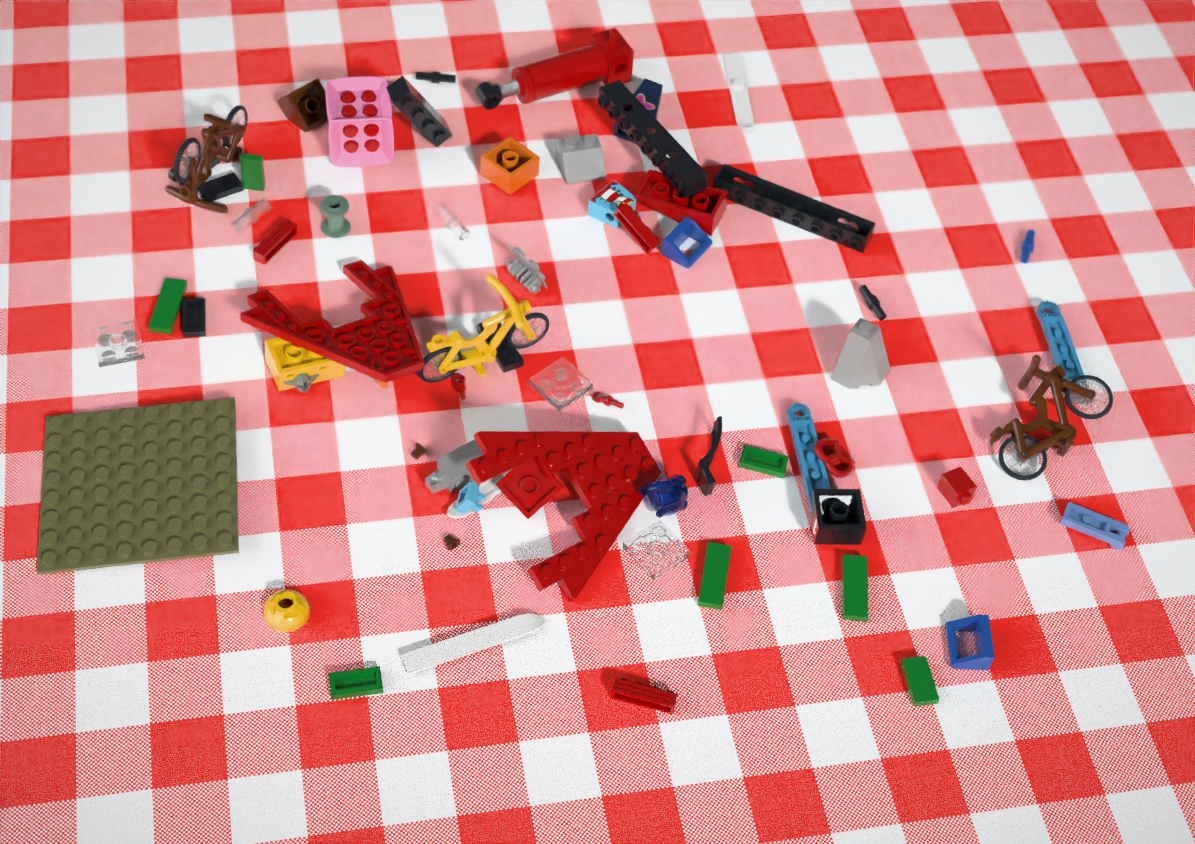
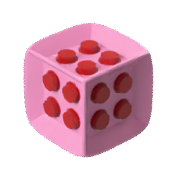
(359, 121)

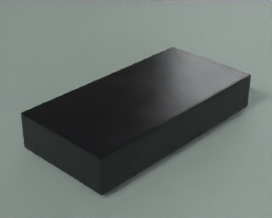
(220, 187)
(194, 317)

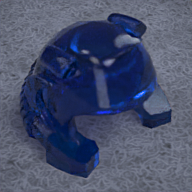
(666, 495)

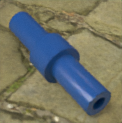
(1027, 246)

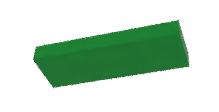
(168, 306)
(714, 575)
(854, 588)

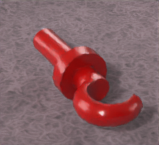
(460, 386)
(608, 400)

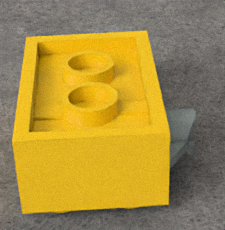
(298, 366)

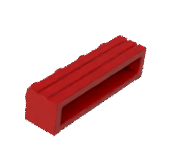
(636, 228)
(275, 241)
(644, 695)

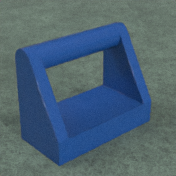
(684, 230)
(983, 640)

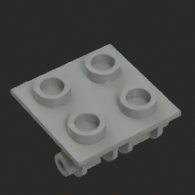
(526, 271)

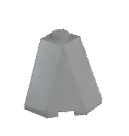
(862, 357)

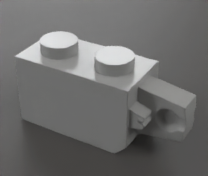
(451, 469)

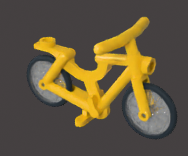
(520, 329)

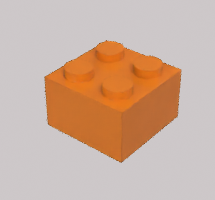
(510, 165)

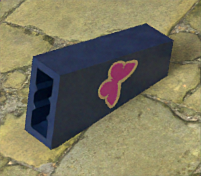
(649, 94)

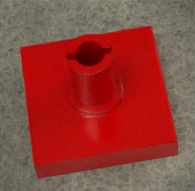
(528, 487)

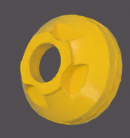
(286, 618)

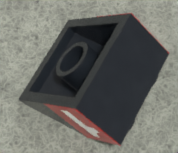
(837, 517)

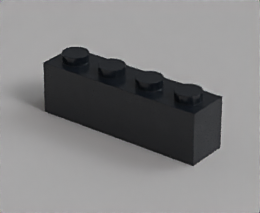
(419, 111)

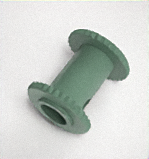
(335, 224)

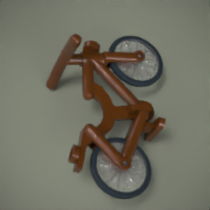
(194, 166)
(1085, 396)

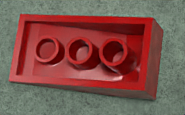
(703, 207)

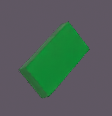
(252, 172)
(763, 461)
(919, 681)
(355, 683)

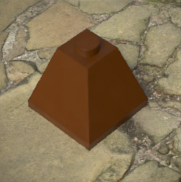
(305, 106)

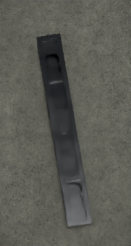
(680, 168)
(795, 208)

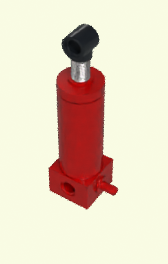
(605, 60)

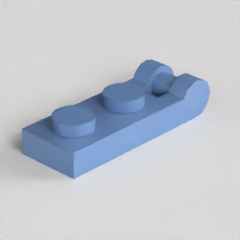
(1095, 525)

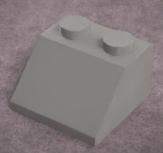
(580, 159)

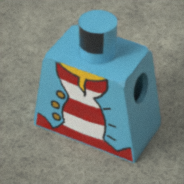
(607, 201)

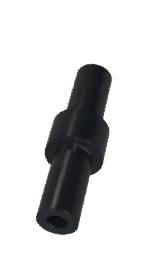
(435, 77)
(872, 302)

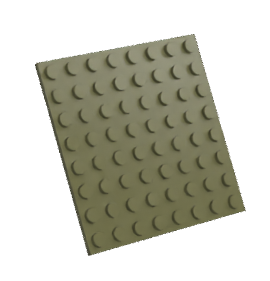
(139, 486)

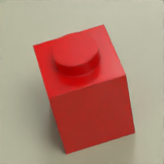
(957, 487)

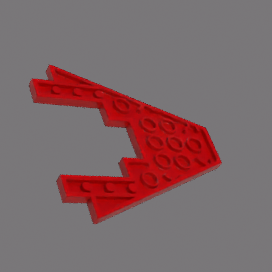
(376, 345)
(603, 471)

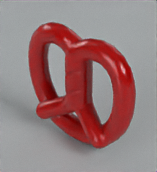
(839, 454)

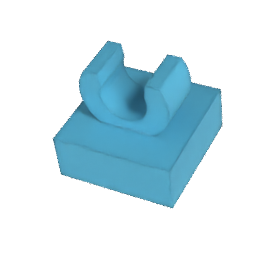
(468, 498)

